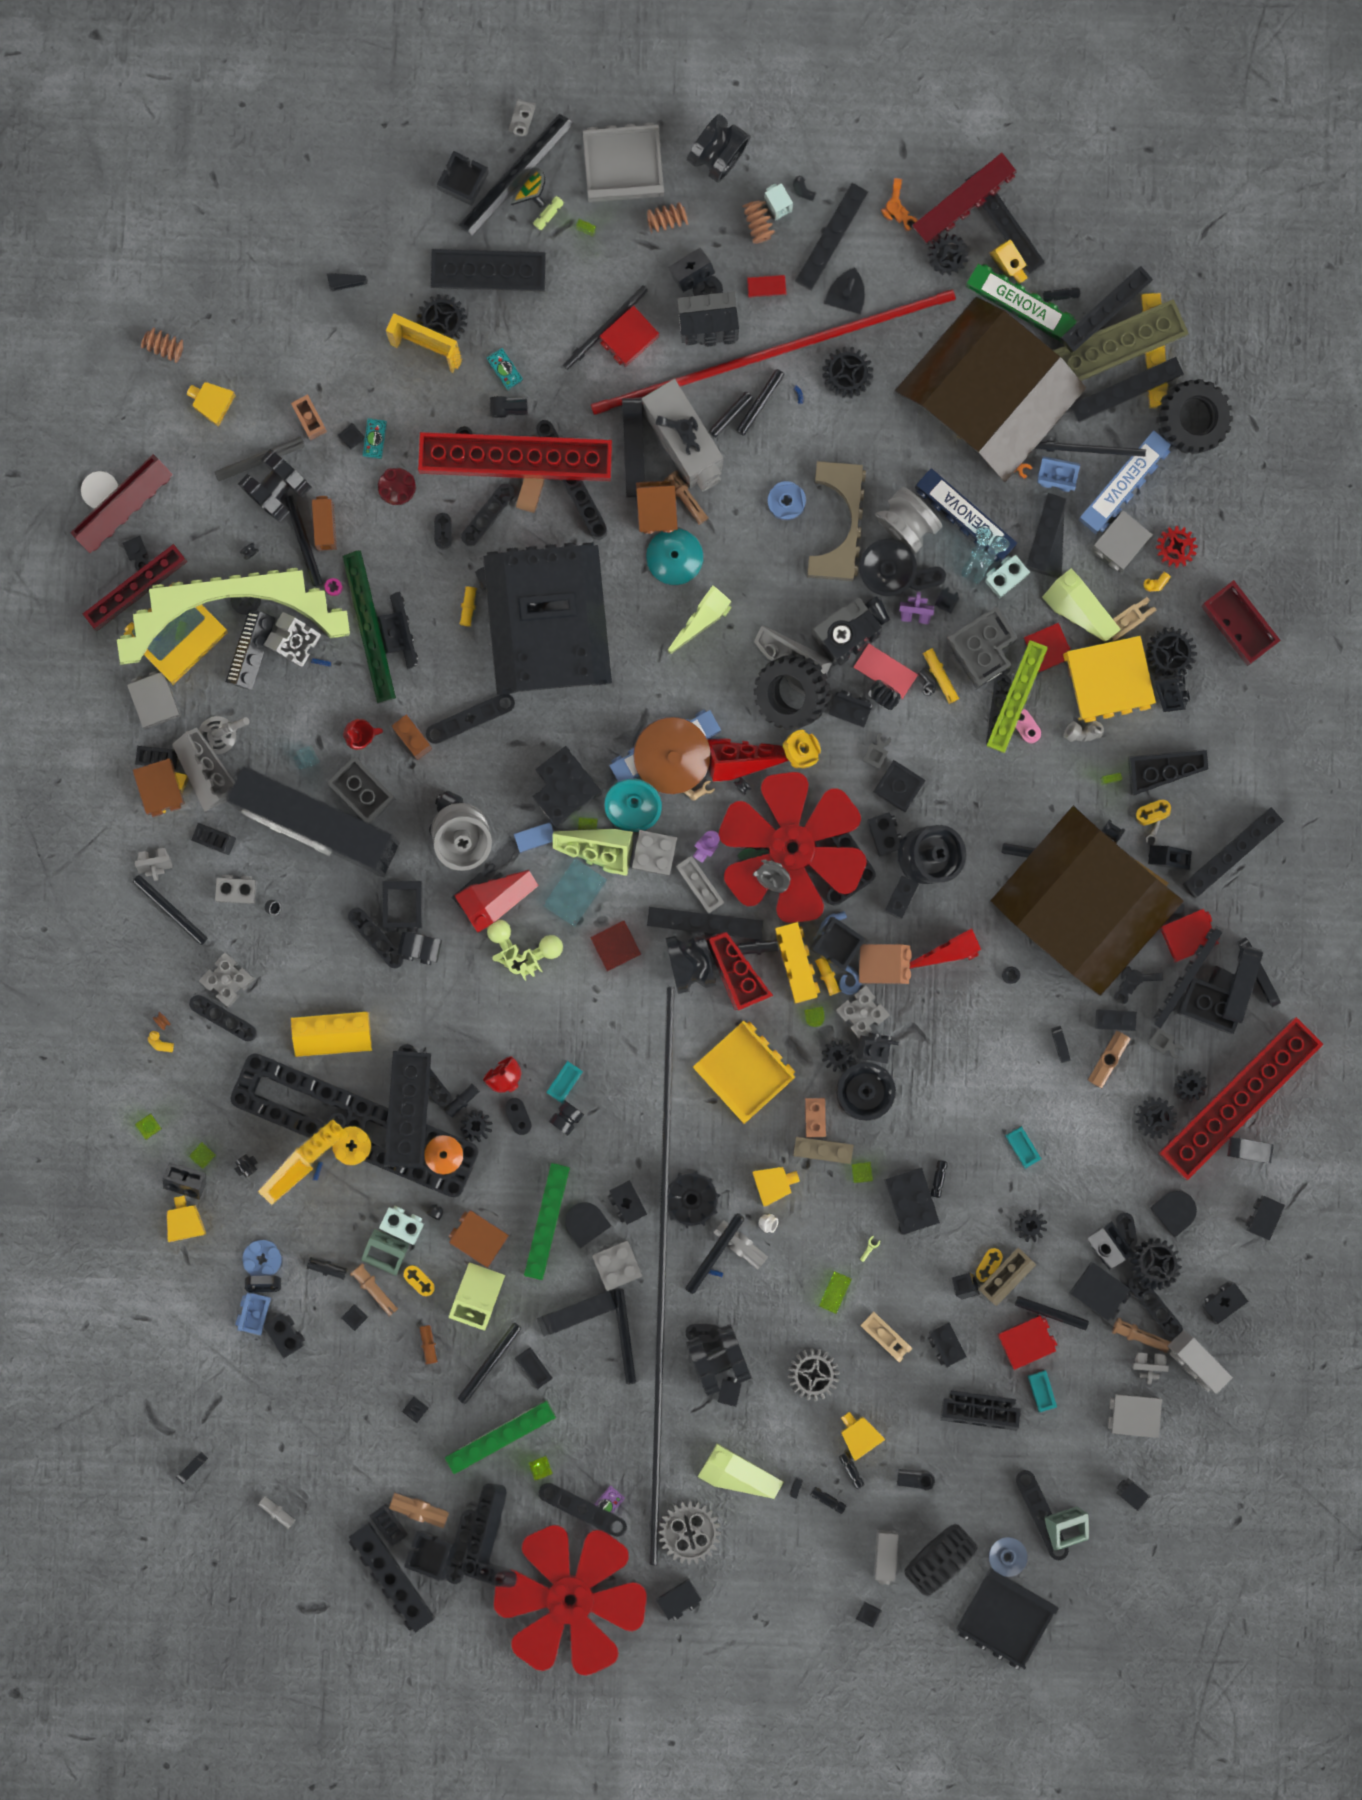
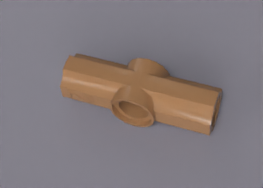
(1115, 1048)
(419, 1510)

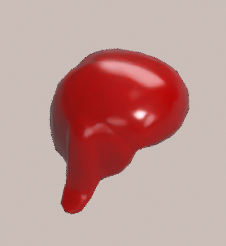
(360, 734)

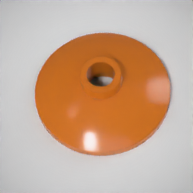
(453, 1150)

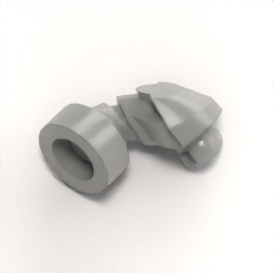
(1091, 731)

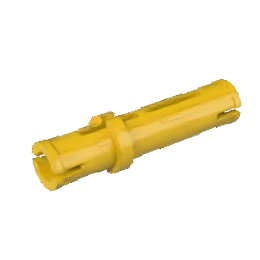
(940, 675)

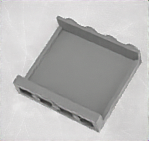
(623, 162)

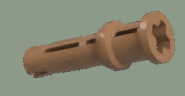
(682, 491)
(367, 1282)
(1133, 1332)

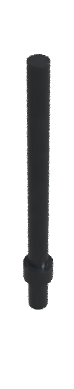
(580, 352)
(1051, 446)

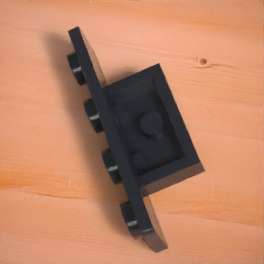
(396, 631)

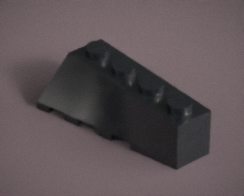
(1047, 545)

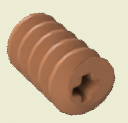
(666, 217)
(758, 221)
(162, 345)

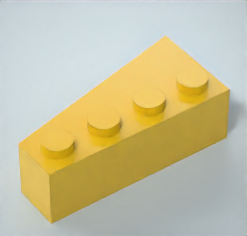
(796, 963)

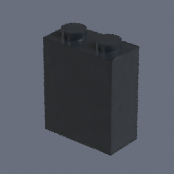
(1100, 1291)

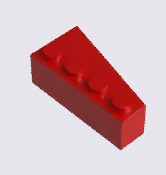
(736, 972)

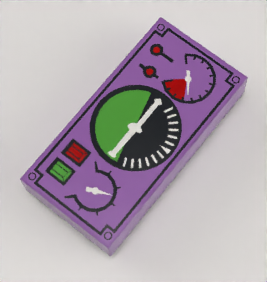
(610, 1499)

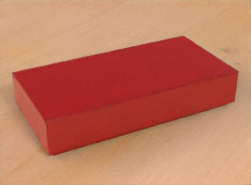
(766, 286)

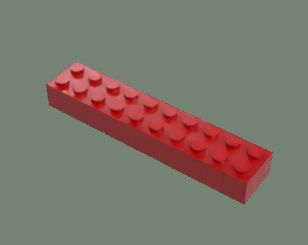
(515, 456)
(1240, 1098)

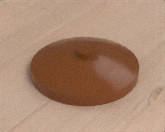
(672, 755)

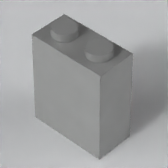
(1121, 541)
(153, 699)
(1135, 1415)
(885, 1556)

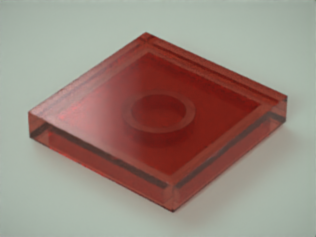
(615, 945)

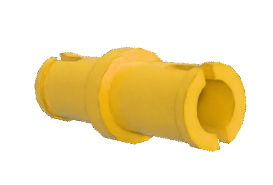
(468, 606)
(828, 976)

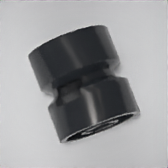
(566, 1118)

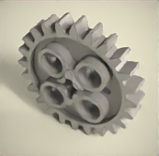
(706, 1528)

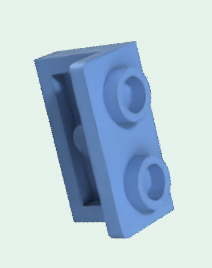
(1058, 474)
(253, 1313)

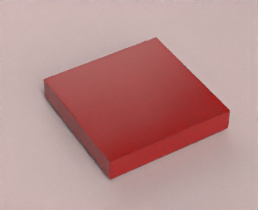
(1055, 641)

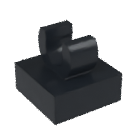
(947, 600)
(415, 1409)

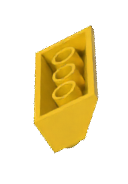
(331, 1034)

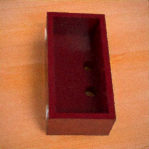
(1243, 620)

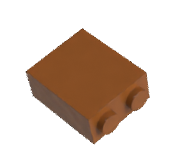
(656, 506)
(324, 523)
(412, 737)
(159, 787)
(478, 1238)

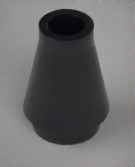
(878, 610)

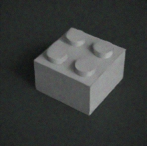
(654, 853)
(617, 1265)

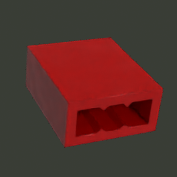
(628, 336)
(1187, 934)
(1027, 1342)

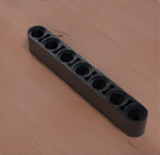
(578, 487)

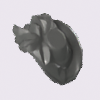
(773, 876)

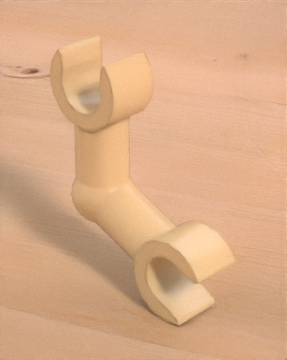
(694, 795)

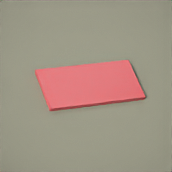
(882, 667)

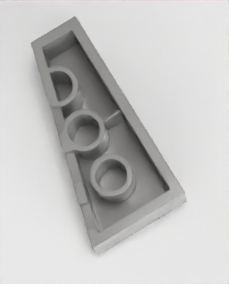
(203, 769)

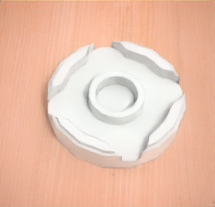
(97, 488)

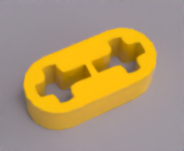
(1151, 808)
(984, 1262)
(422, 1277)

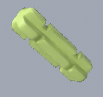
(548, 213)

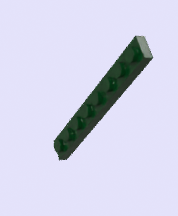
(369, 626)

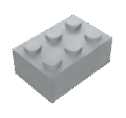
(1198, 1363)

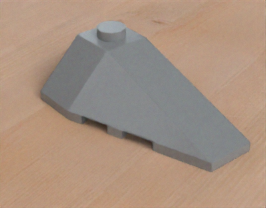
(777, 645)

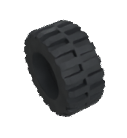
(1217, 407)
(771, 701)
(940, 1559)

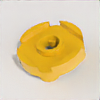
(795, 755)
(360, 1153)

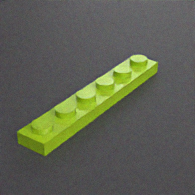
(1017, 696)

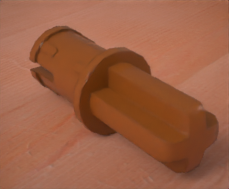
(428, 1344)

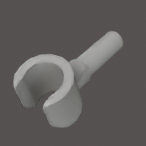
(1153, 833)

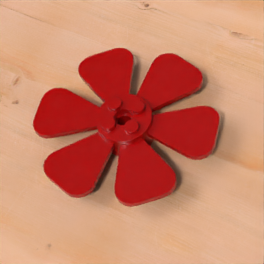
(836, 865)
(589, 1644)

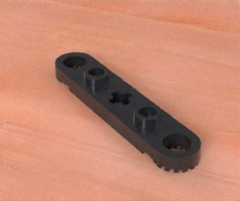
(456, 724)
(1035, 1502)
(595, 1515)

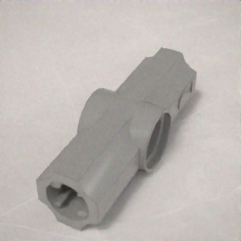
(743, 1247)

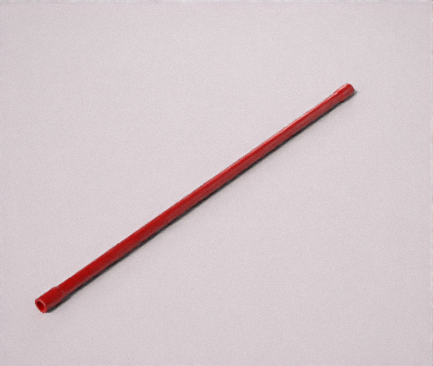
(938, 299)

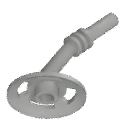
(225, 727)

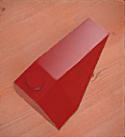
(736, 760)
(956, 949)

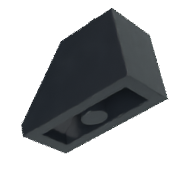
(1169, 857)

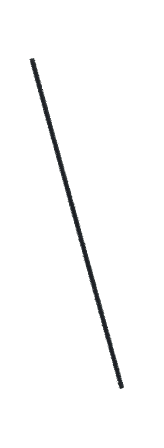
(662, 1275)

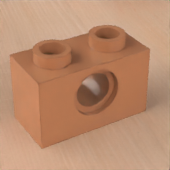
(309, 417)
(815, 1117)

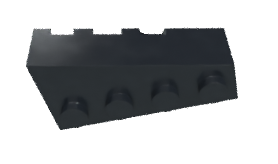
(1160, 769)

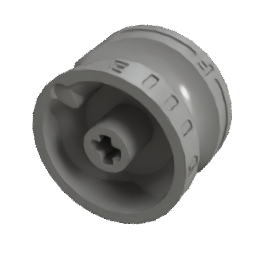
(908, 519)
(461, 836)

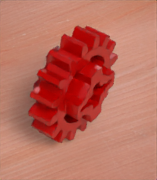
(1173, 539)

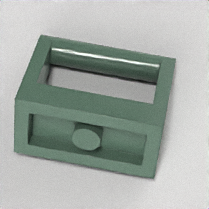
(388, 1244)
(1066, 1519)

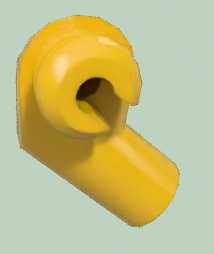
(1156, 585)
(157, 1044)

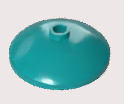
(674, 570)
(631, 814)

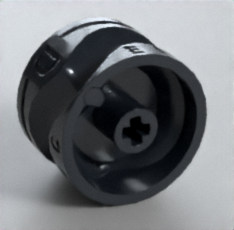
(719, 147)
(932, 854)
(690, 962)
(870, 1105)

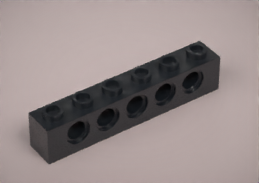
(1233, 852)
(412, 1622)

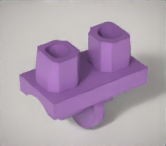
(924, 610)
(706, 845)

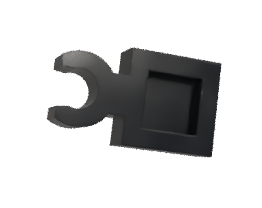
(135, 551)

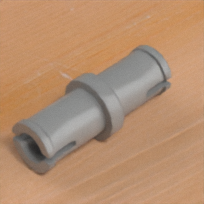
(276, 1512)

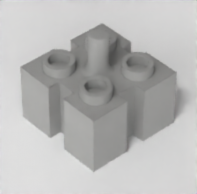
(292, 639)
(227, 979)
(862, 1012)

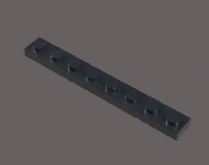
(516, 174)

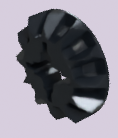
(711, 282)
(244, 608)

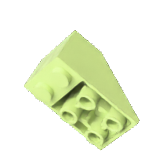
(477, 1296)

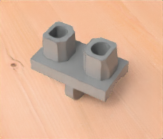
(522, 117)
(153, 866)
(1141, 1364)

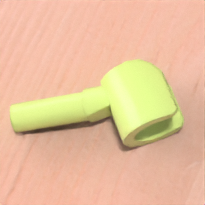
(870, 1247)

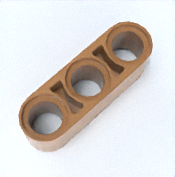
(530, 494)

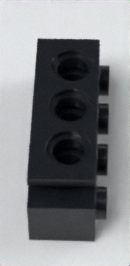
(980, 1414)

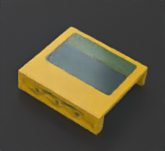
(183, 642)

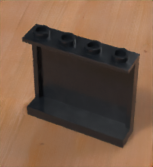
(1006, 1619)

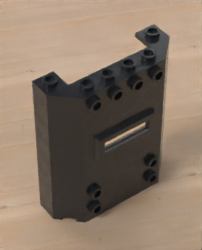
(553, 645)

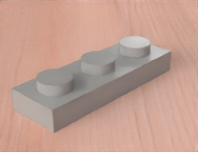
(700, 884)

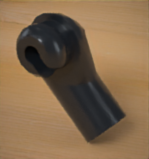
(929, 682)

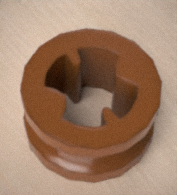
(161, 1020)

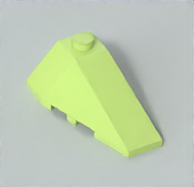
(1077, 603)
(708, 612)
(602, 847)
(735, 1473)

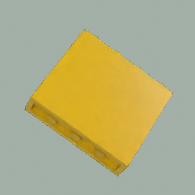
(404, 328)
(1110, 679)
(744, 1071)
(298, 1164)

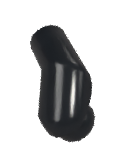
(801, 190)

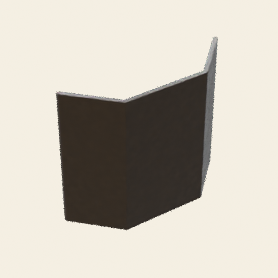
(993, 385)
(1086, 901)

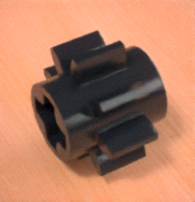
(246, 1165)

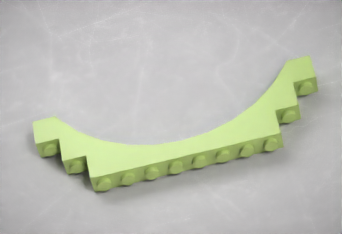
(282, 588)

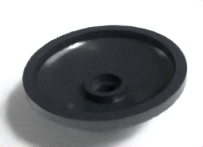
(888, 553)

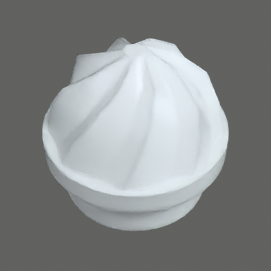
(768, 1223)

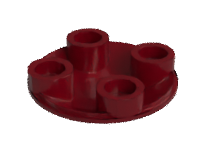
(396, 486)

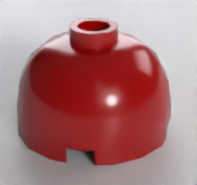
(504, 1076)

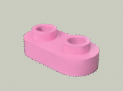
(1026, 725)

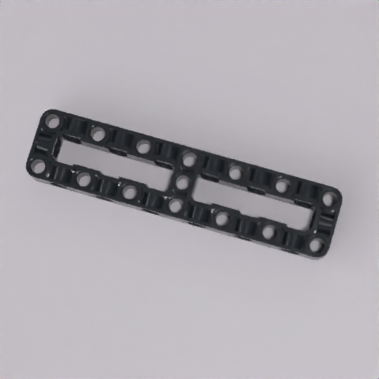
(345, 1100)

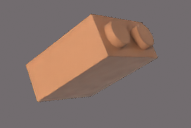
(885, 964)

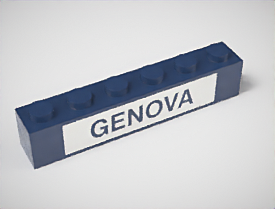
(959, 510)

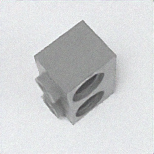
(235, 894)

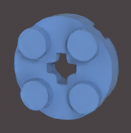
(793, 492)
(271, 1253)

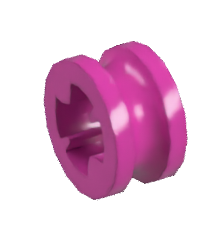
(338, 584)

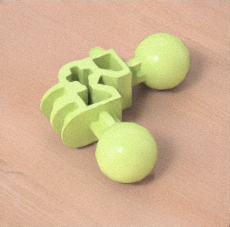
(549, 947)

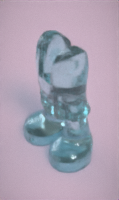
(981, 559)

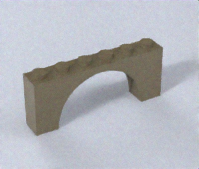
(846, 481)

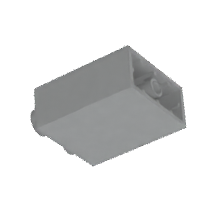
(700, 467)

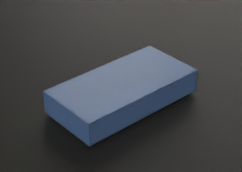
(534, 837)

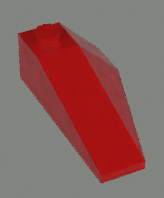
(491, 900)

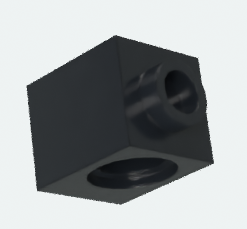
(965, 1286)
(729, 1391)

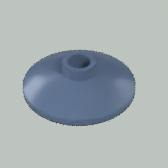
(1015, 1550)

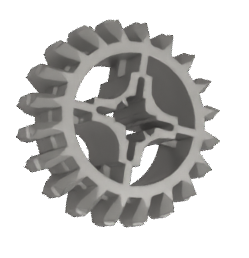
(797, 1370)

